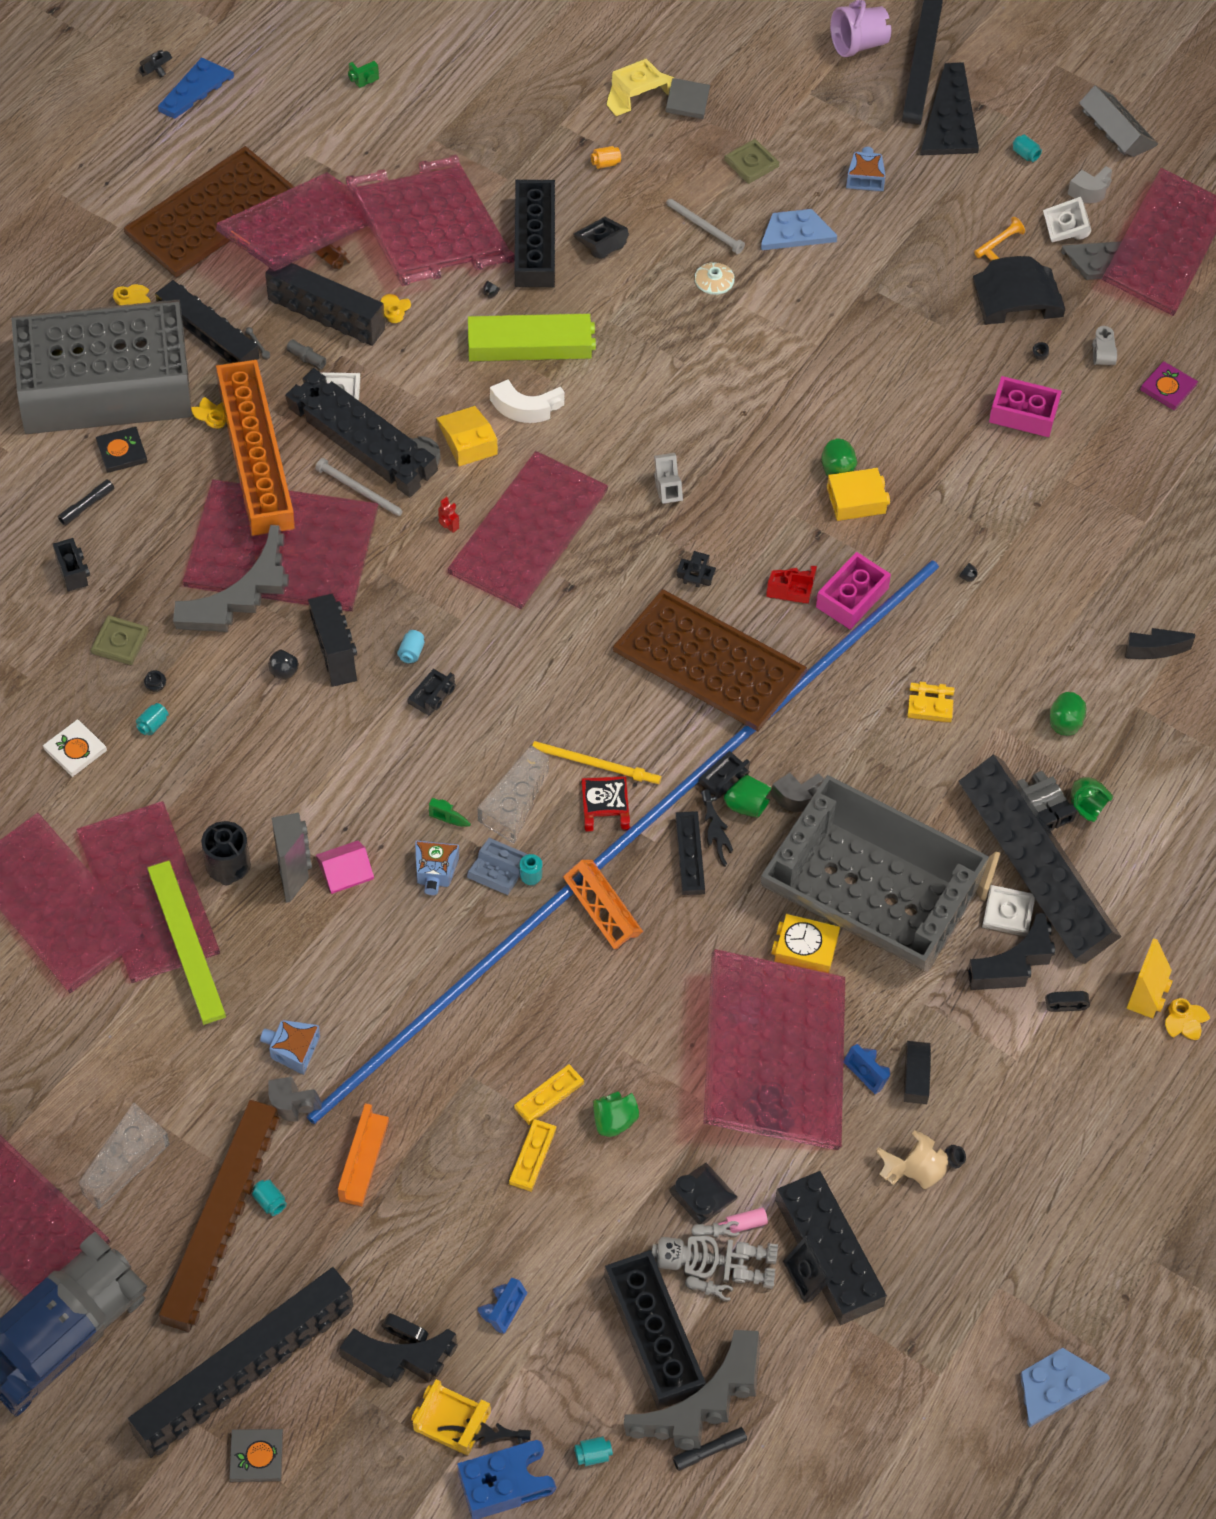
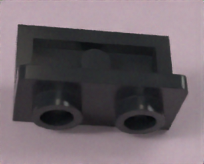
(432, 691)
(724, 774)

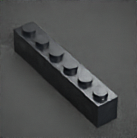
(209, 326)

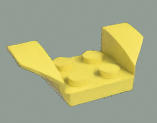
(633, 81)

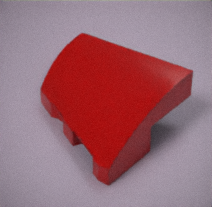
(791, 584)

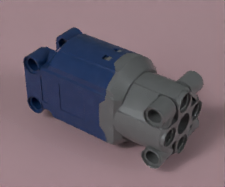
(63, 1320)

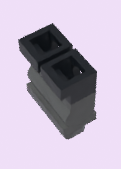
(1049, 800)

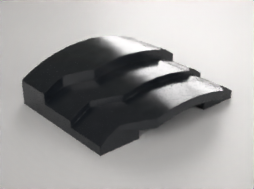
(1017, 285)

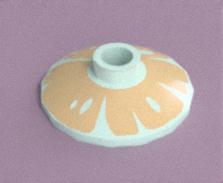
(714, 278)

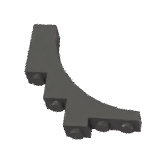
(216, 611)
(710, 1404)

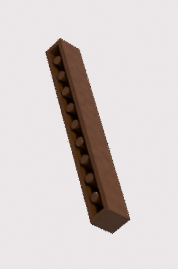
(219, 1216)

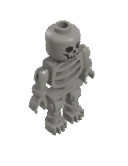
(672, 1253)

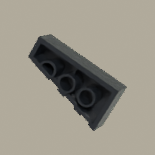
(334, 639)

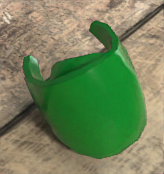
(838, 457)
(1067, 714)
(748, 797)
(1089, 797)
(615, 1114)

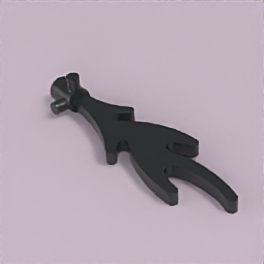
(714, 830)
(489, 1435)

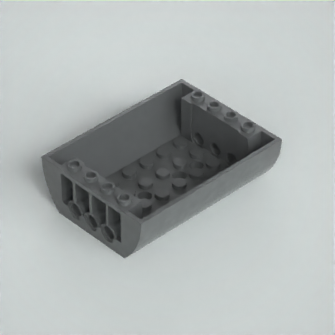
(101, 382)
(889, 859)

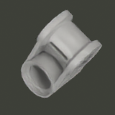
(1104, 347)

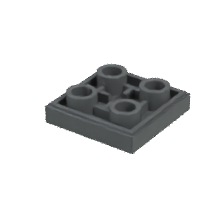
(687, 98)

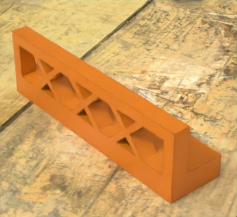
(609, 899)
(362, 1157)

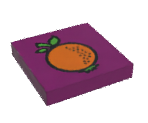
(1169, 385)

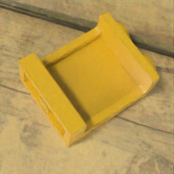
(448, 1408)

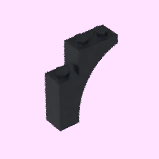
(1014, 966)
(388, 1360)

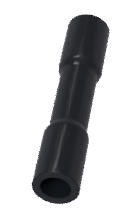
(96, 494)
(724, 1442)

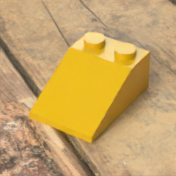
(468, 435)
(1151, 983)

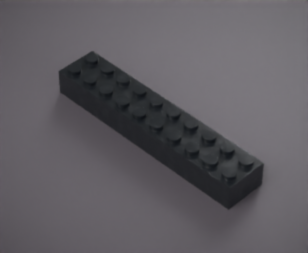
(1039, 859)
(241, 1363)

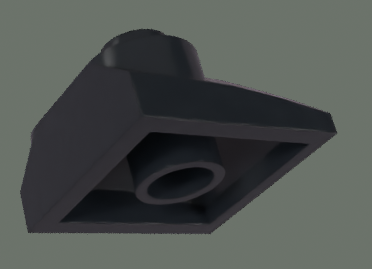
(603, 237)
(702, 1193)

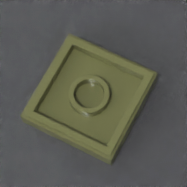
(751, 161)
(119, 640)

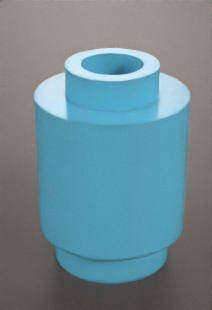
(411, 646)

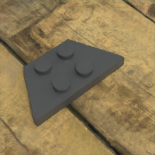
(1091, 258)

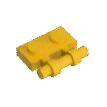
(930, 707)

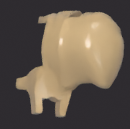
(920, 1164)

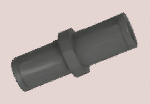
(306, 354)

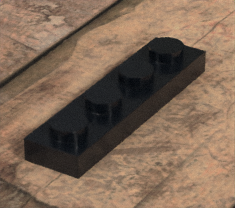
(690, 853)

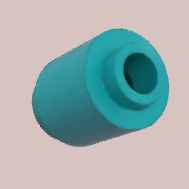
(1027, 148)
(152, 719)
(531, 869)
(269, 1197)
(593, 1451)

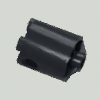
(226, 852)

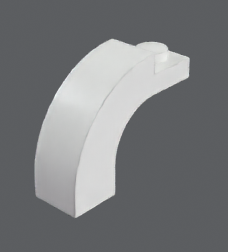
(525, 408)

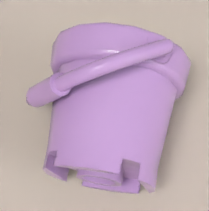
(859, 28)

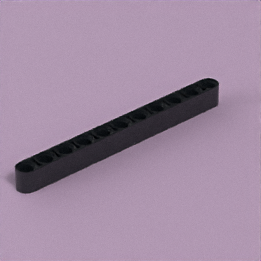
(922, 62)

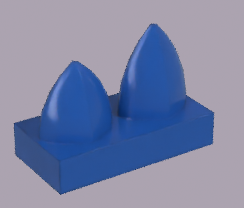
(863, 1065)
(509, 1300)

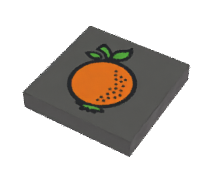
(256, 1455)

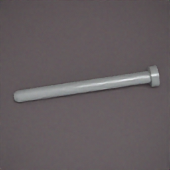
(737, 246)
(322, 465)

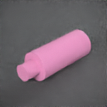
(747, 1220)

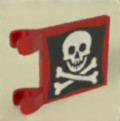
(605, 798)

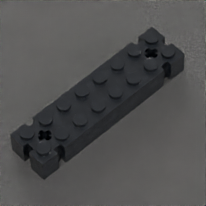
(361, 432)

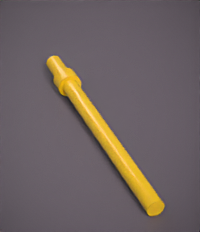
(638, 773)

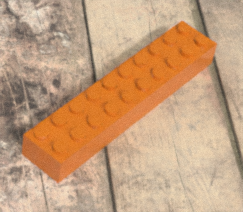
(255, 447)

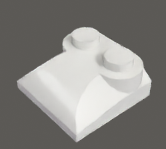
(1068, 220)

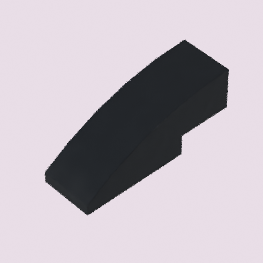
(1158, 644)
(917, 1072)

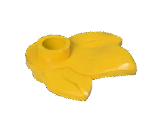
(133, 294)
(394, 308)
(210, 413)
(1187, 1022)

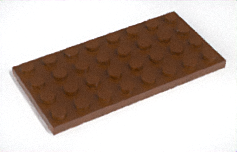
(184, 225)
(710, 660)

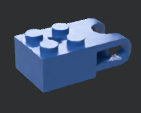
(509, 1477)

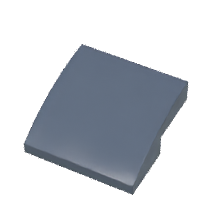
(497, 866)

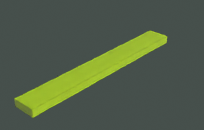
(186, 942)

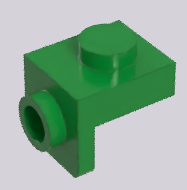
(364, 74)

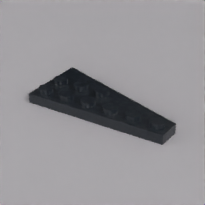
(952, 119)

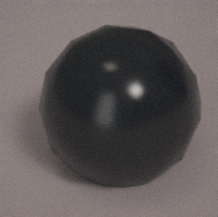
(282, 664)

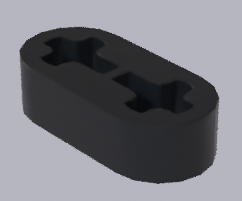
(1067, 1001)
(404, 1329)

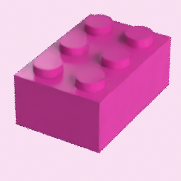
(1025, 406)
(853, 590)

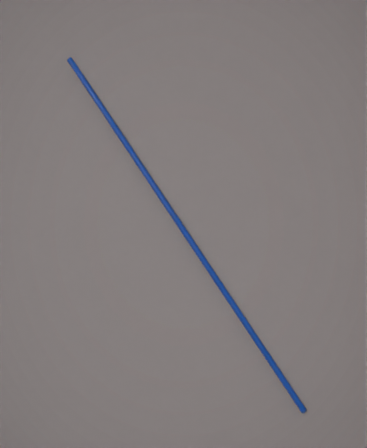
(559, 898)

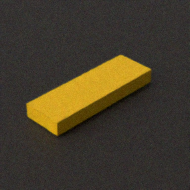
(549, 1094)
(532, 1155)

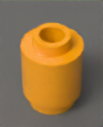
(606, 157)

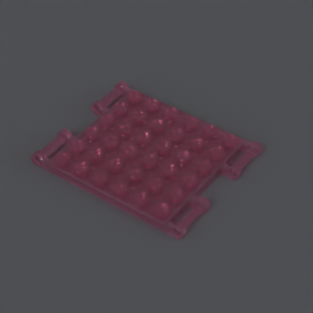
(429, 221)

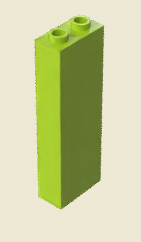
(530, 337)

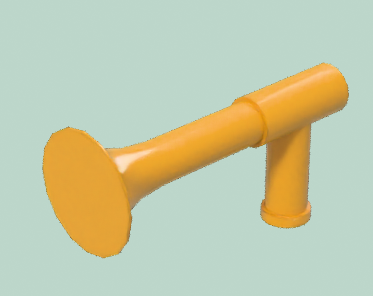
(986, 249)

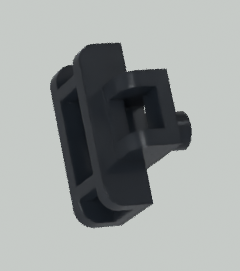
(154, 62)
(694, 565)

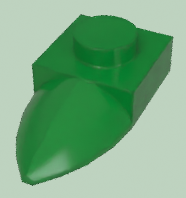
(444, 811)

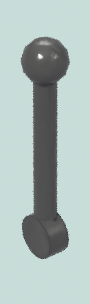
(265, 354)

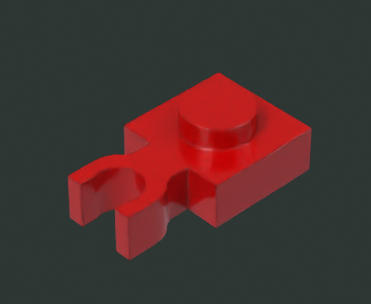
(447, 515)

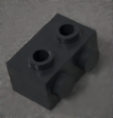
(70, 564)

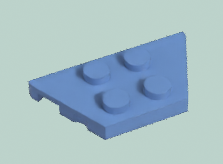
(796, 229)
(1057, 1383)

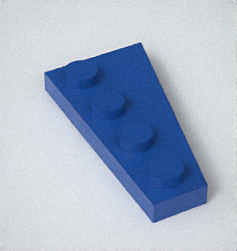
(194, 86)

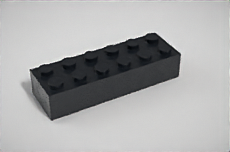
(534, 233)
(326, 302)
(812, 1209)
(654, 1329)

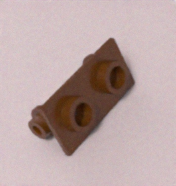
(335, 256)

